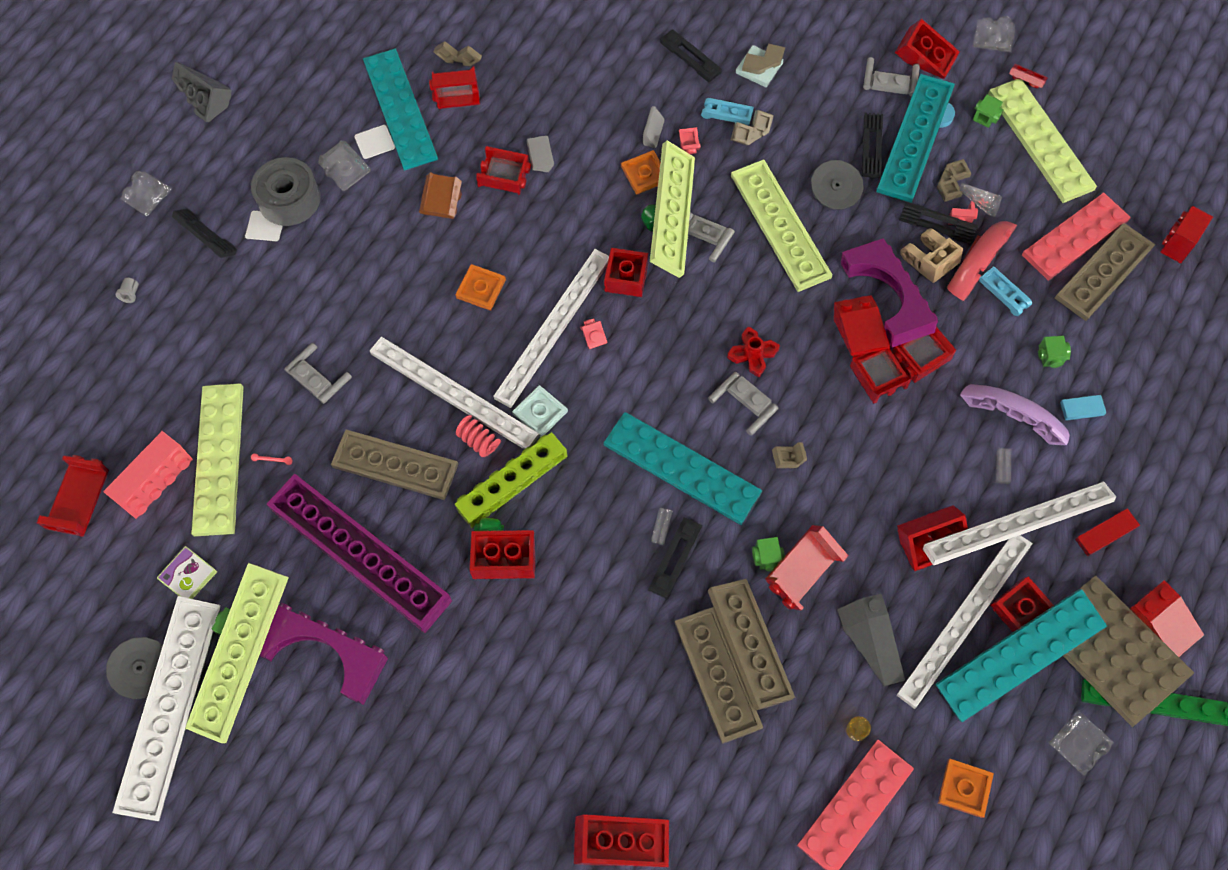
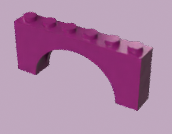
(879, 262)
(360, 662)

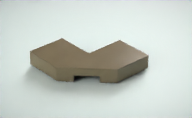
(467, 55)
(758, 64)
(748, 134)
(948, 183)

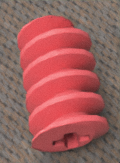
(476, 437)

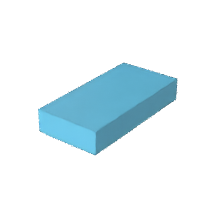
(1083, 407)

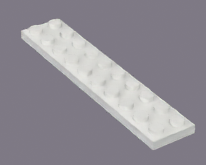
(167, 710)

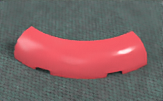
(980, 258)

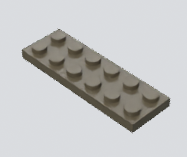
(1104, 271)
(395, 464)
(751, 644)
(718, 675)

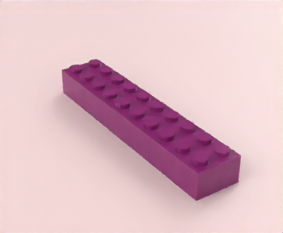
(360, 553)

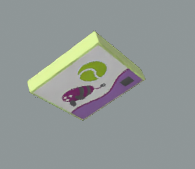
(187, 574)

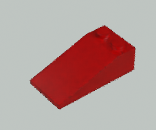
(621, 841)

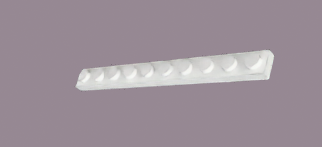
(551, 329)
(454, 393)
(1018, 523)
(963, 621)

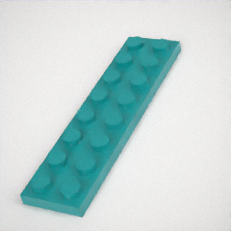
(400, 109)
(915, 138)
(683, 468)
(1021, 655)

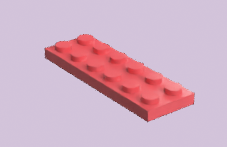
(1075, 236)
(855, 807)

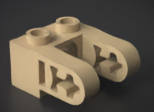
(934, 265)

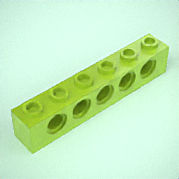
(508, 489)

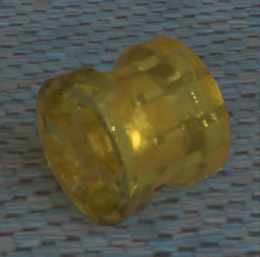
(860, 724)

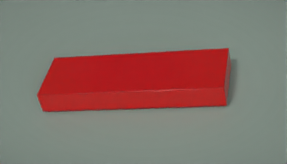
(1107, 532)

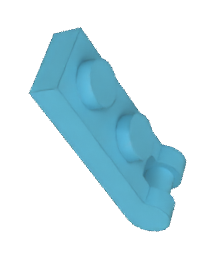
(727, 111)
(1005, 291)

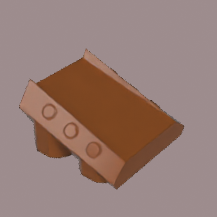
(440, 196)

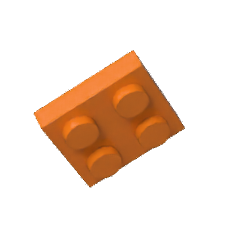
(642, 171)
(480, 287)
(965, 788)

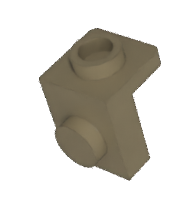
(789, 456)

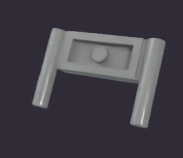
(890, 82)
(711, 233)
(312, 379)
(749, 397)

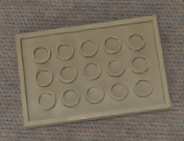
(1126, 658)

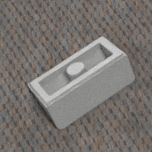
(653, 128)
(540, 153)

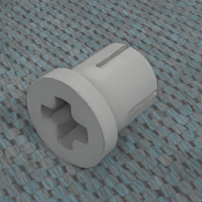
(127, 290)

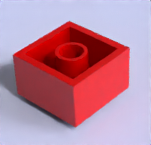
(1185, 234)
(626, 272)
(1021, 604)

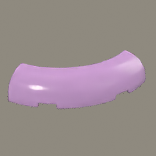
(1018, 408)

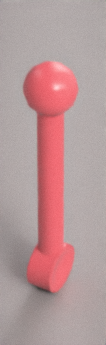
(288, 460)

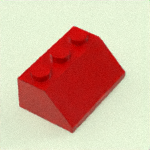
(928, 529)
(502, 554)

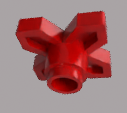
(753, 351)

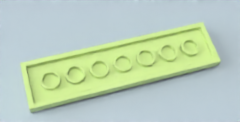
(1043, 141)
(672, 209)
(781, 225)
(217, 460)
(236, 653)

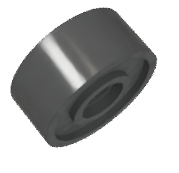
(285, 191)

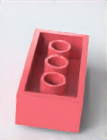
(148, 475)

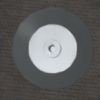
(837, 184)
(133, 667)

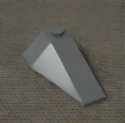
(203, 92)
(871, 631)

